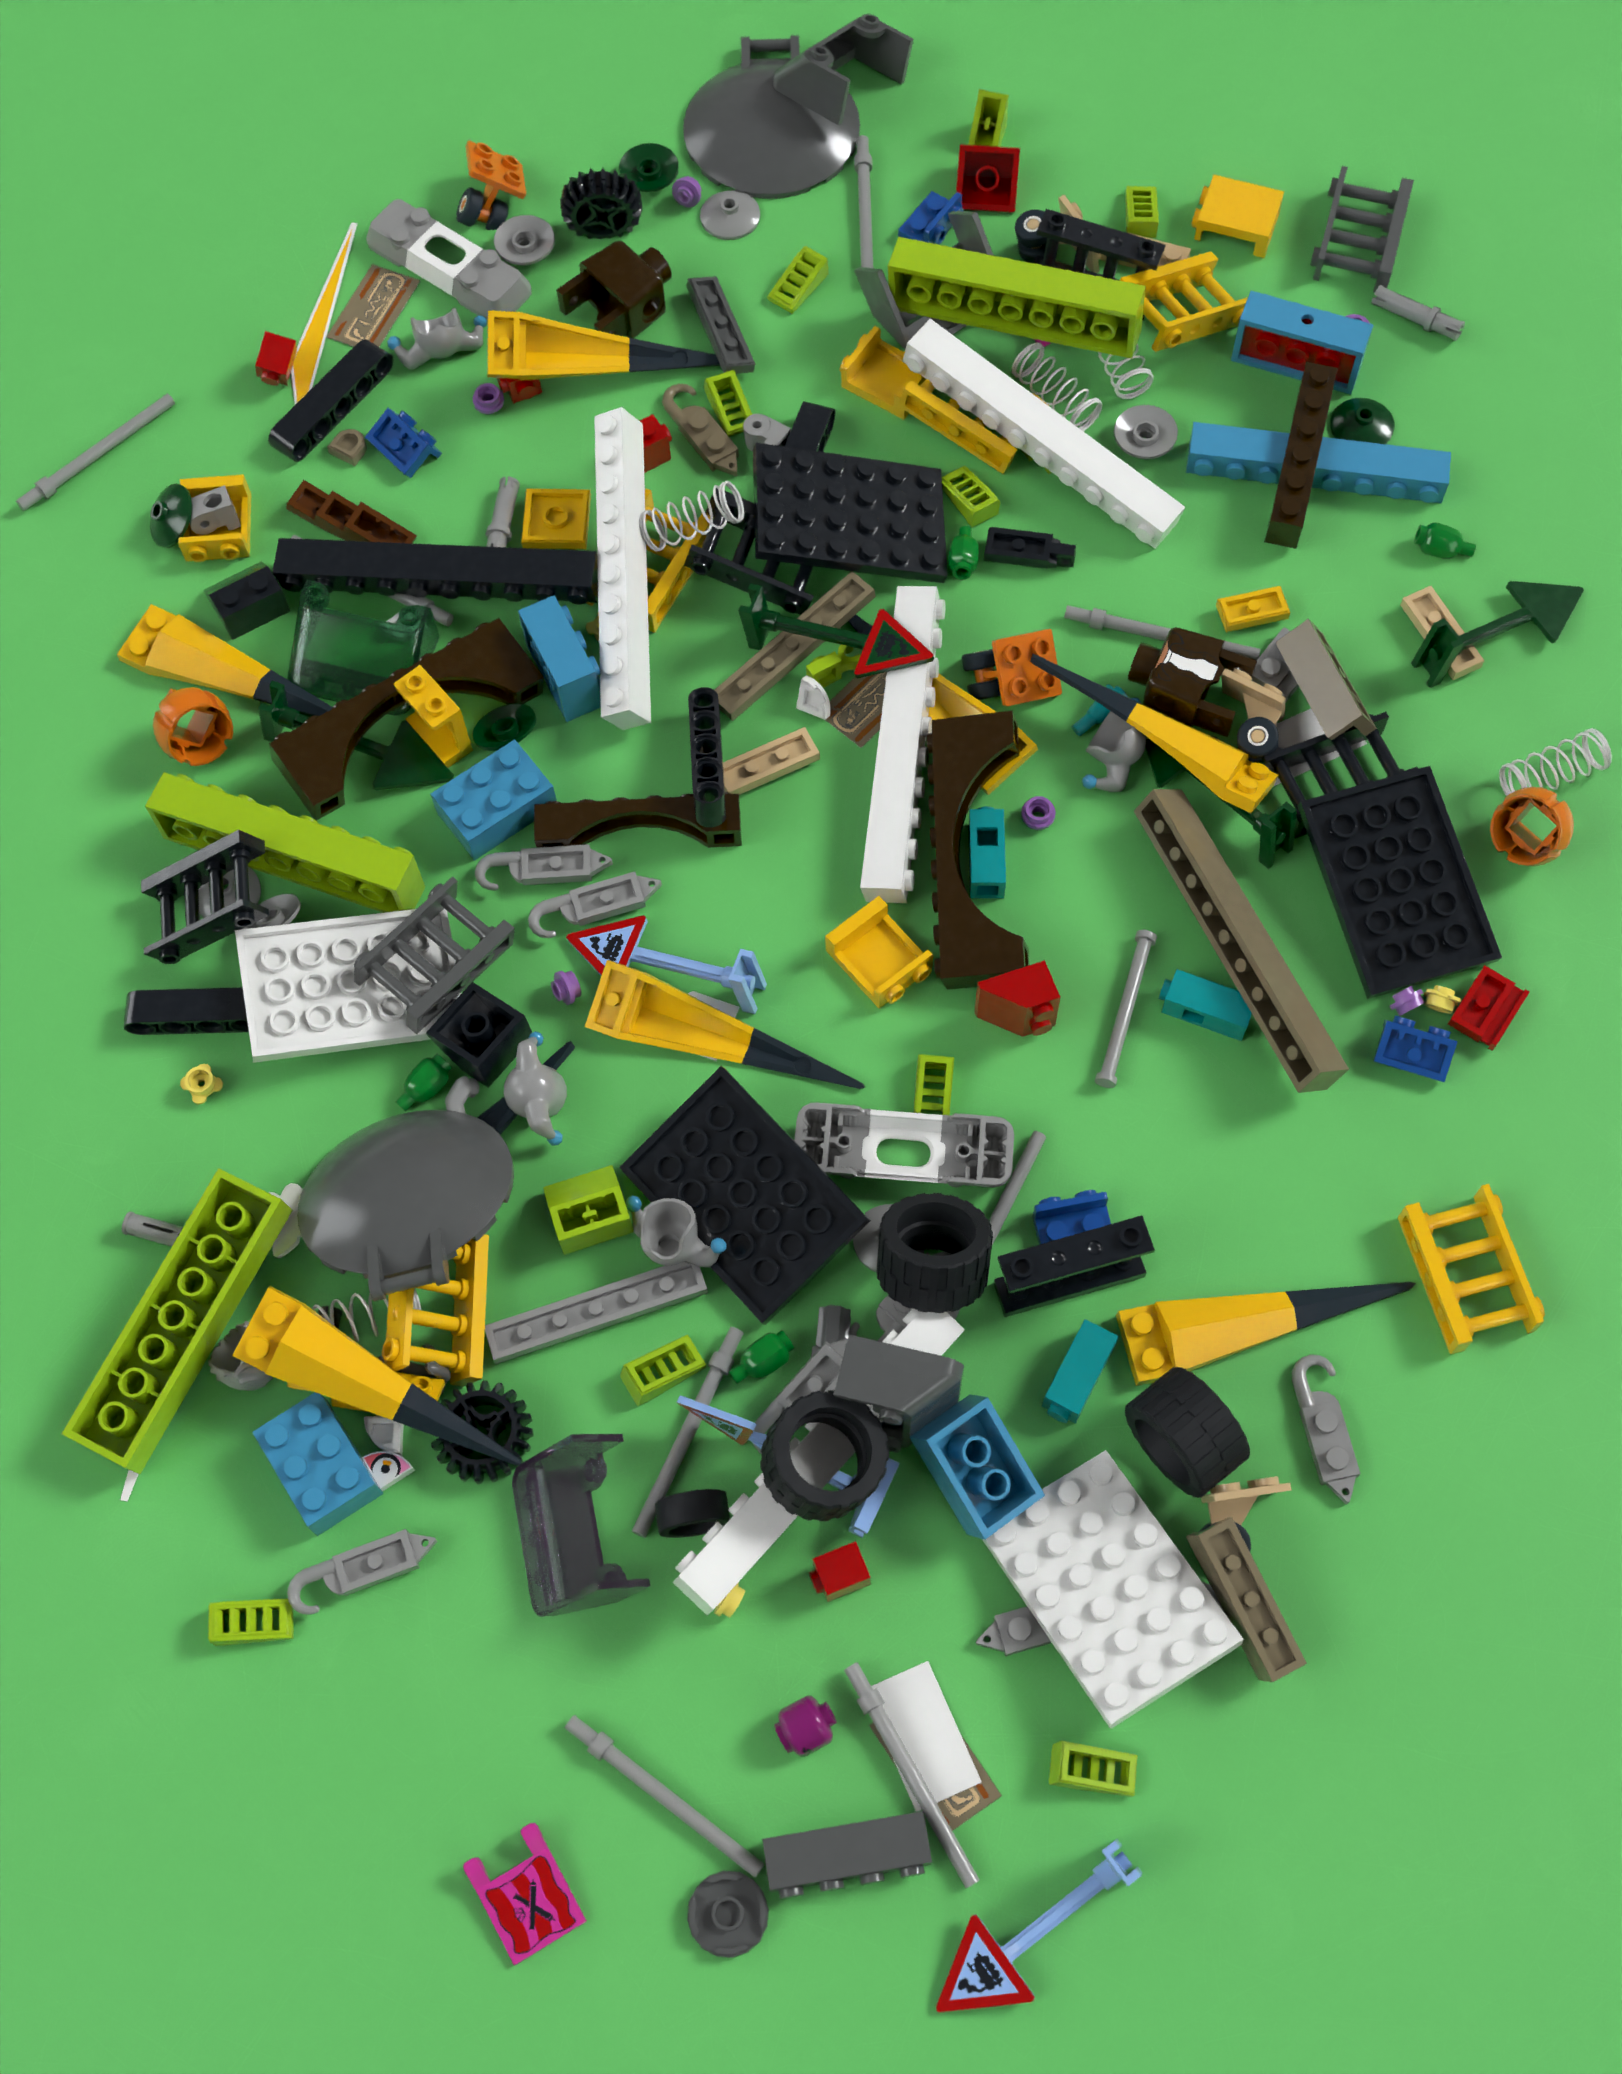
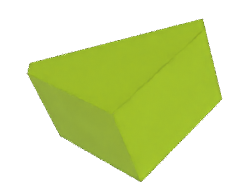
(989, 118)

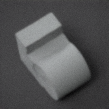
(764, 430)
(213, 511)

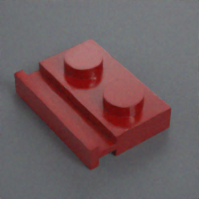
(1488, 1007)

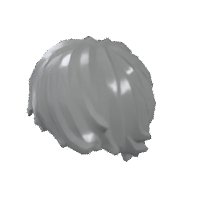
(231, 1369)

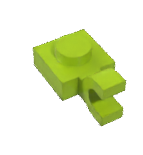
(830, 667)

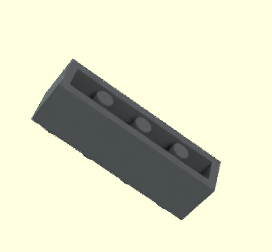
(847, 1852)

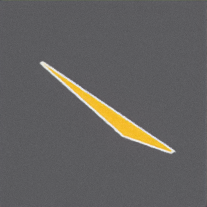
(315, 332)

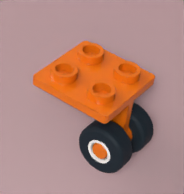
(498, 173)
(1017, 677)

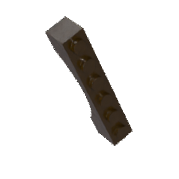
(1301, 455)
(589, 819)

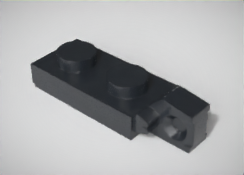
(1027, 549)

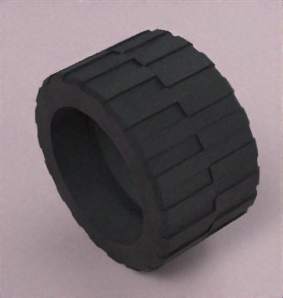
(927, 1280)
(1187, 1431)
(863, 1432)

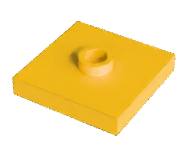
(556, 518)

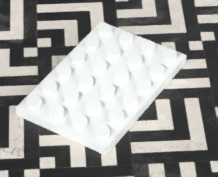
(304, 988)
(1112, 1590)

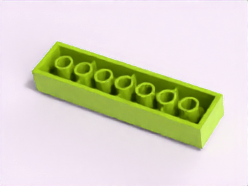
(1016, 297)
(294, 845)
(178, 1321)

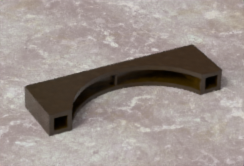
(319, 751)
(964, 759)

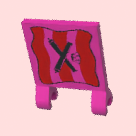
(529, 1902)

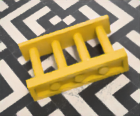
(1182, 278)
(956, 426)
(669, 582)
(1445, 1293)
(465, 1326)

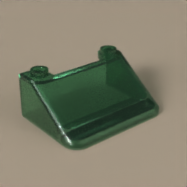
(345, 652)

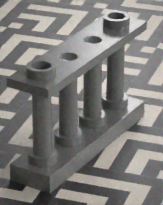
(1385, 246)
(444, 985)

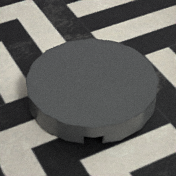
(728, 1914)

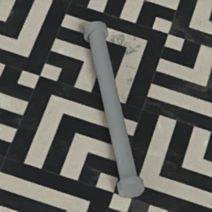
(1107, 1077)

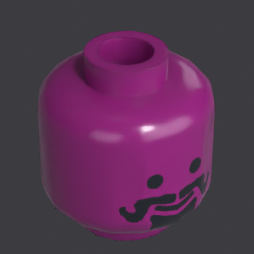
(805, 1726)

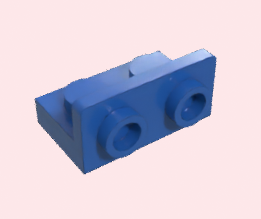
(931, 219)
(401, 441)
(1414, 1049)
(1066, 1217)

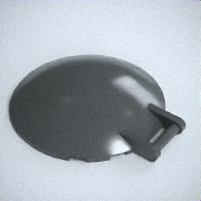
(759, 138)
(405, 1197)

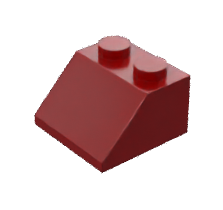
(988, 177)
(1019, 1000)

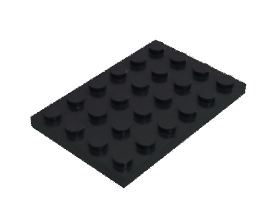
(848, 513)
(1399, 882)
(750, 1189)

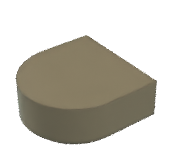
(348, 446)

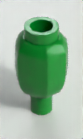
(1442, 541)
(963, 554)
(424, 1081)
(763, 1356)

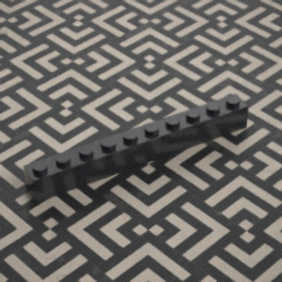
(438, 570)

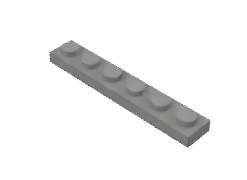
(594, 1310)

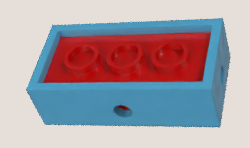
(1286, 335)

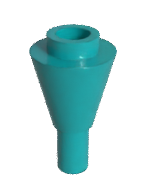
(1095, 714)

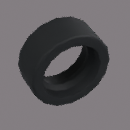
(691, 1512)

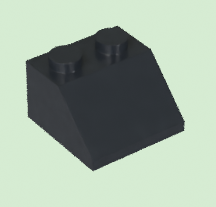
(247, 600)
(480, 1033)

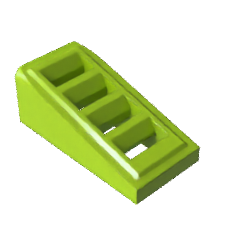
(1142, 217)
(805, 262)
(722, 382)
(973, 514)
(939, 1063)
(643, 1394)
(234, 1608)
(1059, 1769)

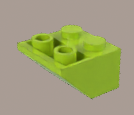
(588, 1209)

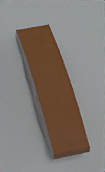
(345, 518)

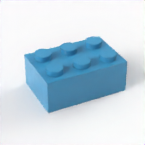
(561, 657)
(492, 799)
(317, 1463)
(977, 1466)

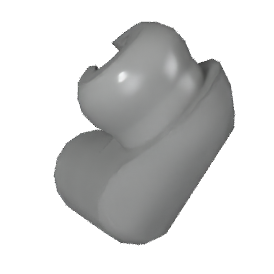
(460, 1092)

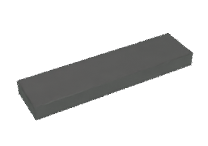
(720, 325)

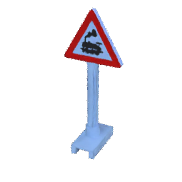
(619, 944)
(743, 1430)
(985, 1970)

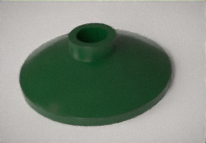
(650, 166)
(1349, 421)
(171, 515)
(504, 726)

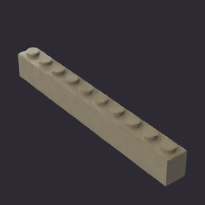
(1241, 941)

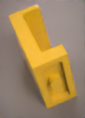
(1238, 211)
(878, 373)
(221, 542)
(435, 716)
(878, 954)

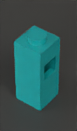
(987, 853)
(1205, 1004)
(1079, 1372)

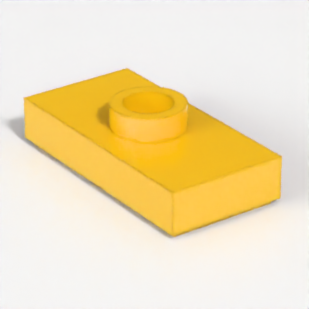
(1253, 608)

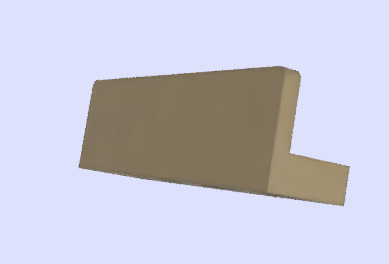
(1323, 681)
(1246, 1600)

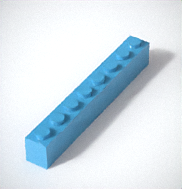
(1340, 465)

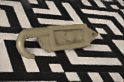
(702, 432)

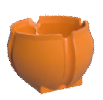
(205, 733)
(1517, 840)

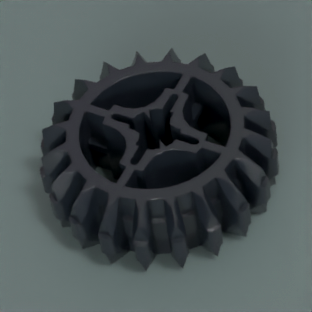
(601, 204)
(493, 1423)

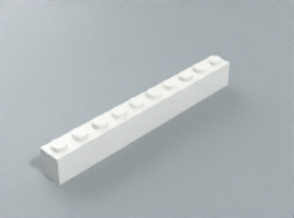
(1042, 433)
(622, 570)
(902, 754)
(817, 1458)

